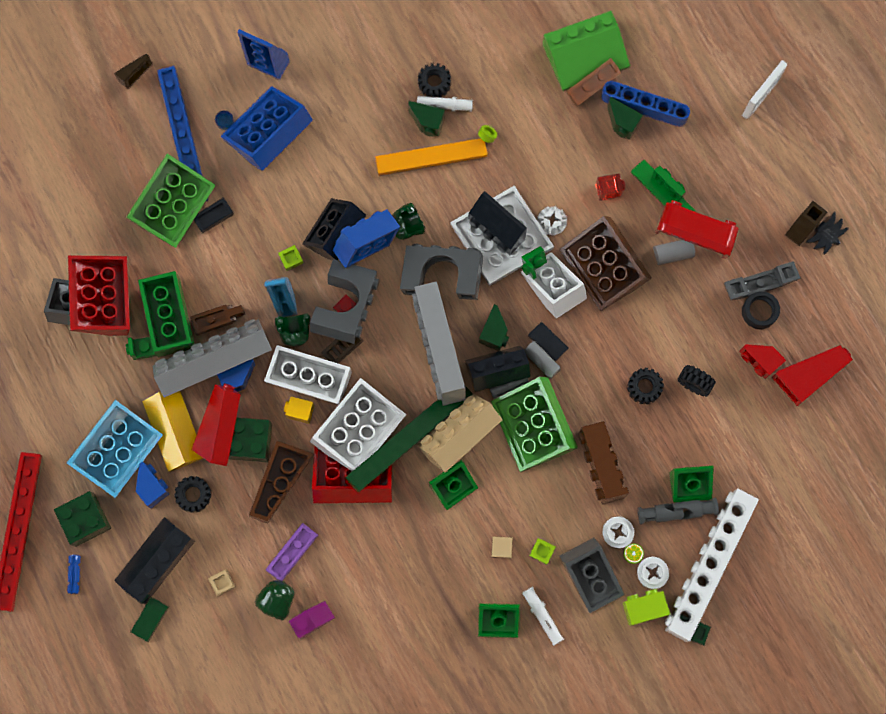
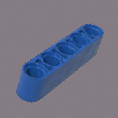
(654, 101)

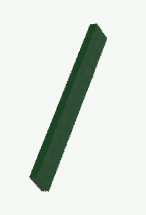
(401, 443)

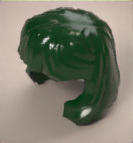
(409, 221)
(294, 329)
(275, 599)

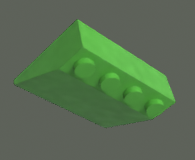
(584, 47)
(170, 200)
(534, 424)

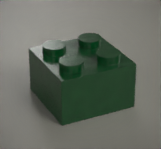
(251, 440)
(82, 519)

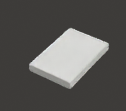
(764, 90)

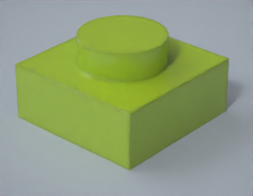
(290, 258)
(542, 551)

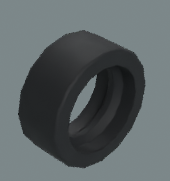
(771, 300)

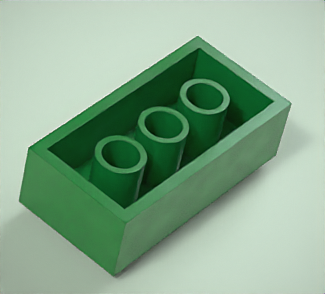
(166, 314)

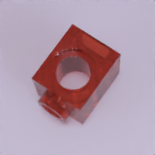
(610, 186)

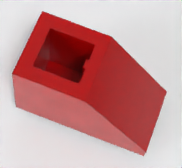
(763, 358)

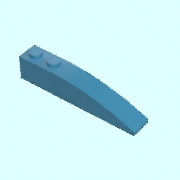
(282, 296)

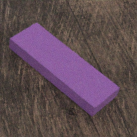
(292, 552)

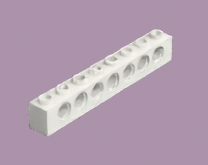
(746, 505)

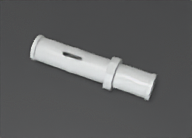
(447, 103)
(542, 615)

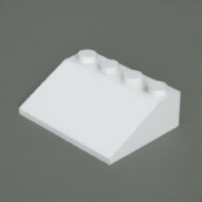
(358, 426)

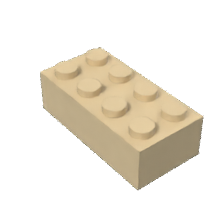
(459, 432)

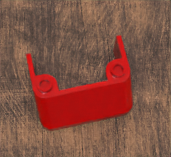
(697, 228)

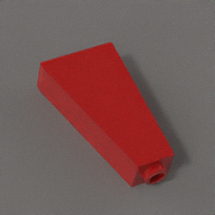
(810, 374)
(218, 425)

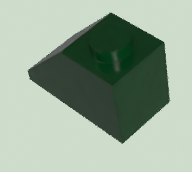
(428, 118)
(623, 118)
(495, 331)

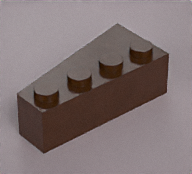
(603, 463)
(279, 477)

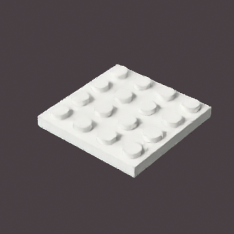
(495, 263)

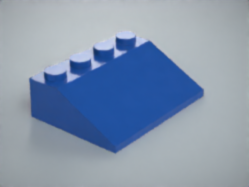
(267, 127)

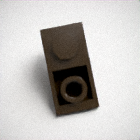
(806, 223)

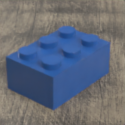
(365, 238)

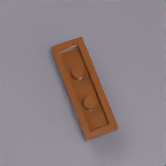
(593, 82)

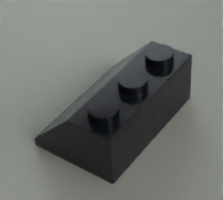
(497, 224)
(327, 228)
(498, 368)

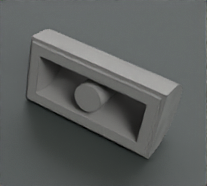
(673, 251)
(542, 360)

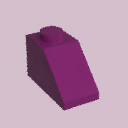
(311, 620)

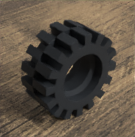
(434, 71)
(653, 378)
(696, 380)
(187, 483)

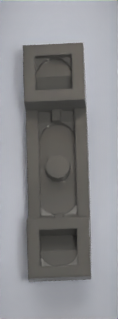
(765, 281)

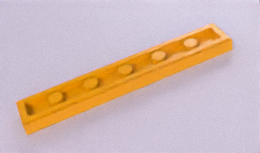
(431, 156)

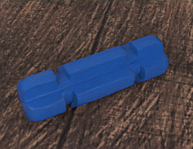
(73, 574)

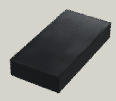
(213, 215)
(548, 341)

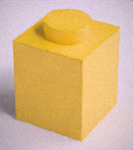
(299, 410)

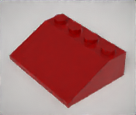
(99, 295)
(332, 487)

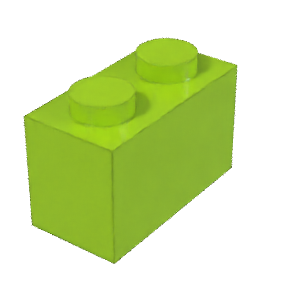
(645, 608)

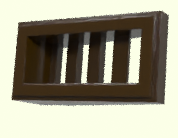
(133, 71)
(347, 351)

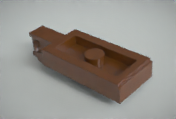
(216, 318)

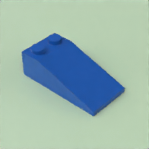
(263, 55)

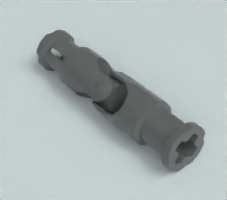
(674, 511)

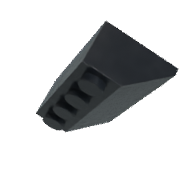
(154, 561)

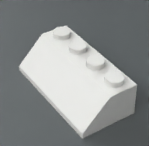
(308, 374)

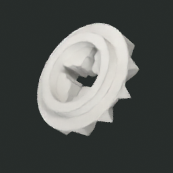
(558, 226)
(627, 530)
(662, 572)

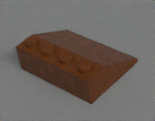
(605, 262)

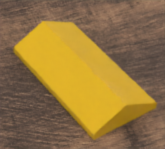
(172, 419)

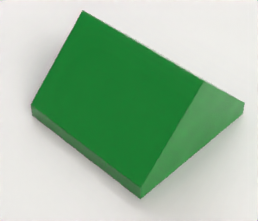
(692, 483)
(453, 485)
(498, 620)

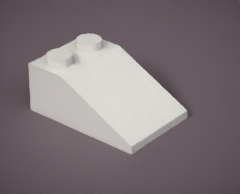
(557, 286)

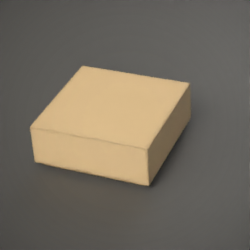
(502, 547)
(221, 582)

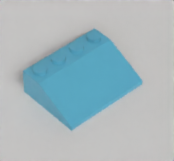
(114, 448)

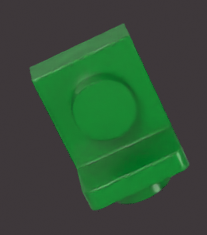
(532, 261)
(139, 348)

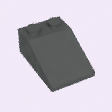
(592, 575)

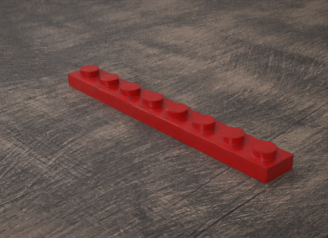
(18, 528)

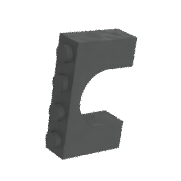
(420, 259)
(346, 325)

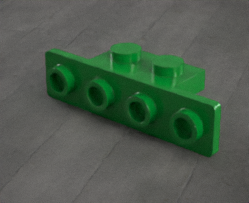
(661, 184)

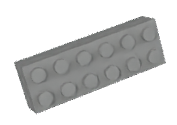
(438, 344)
(210, 357)

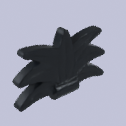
(828, 233)

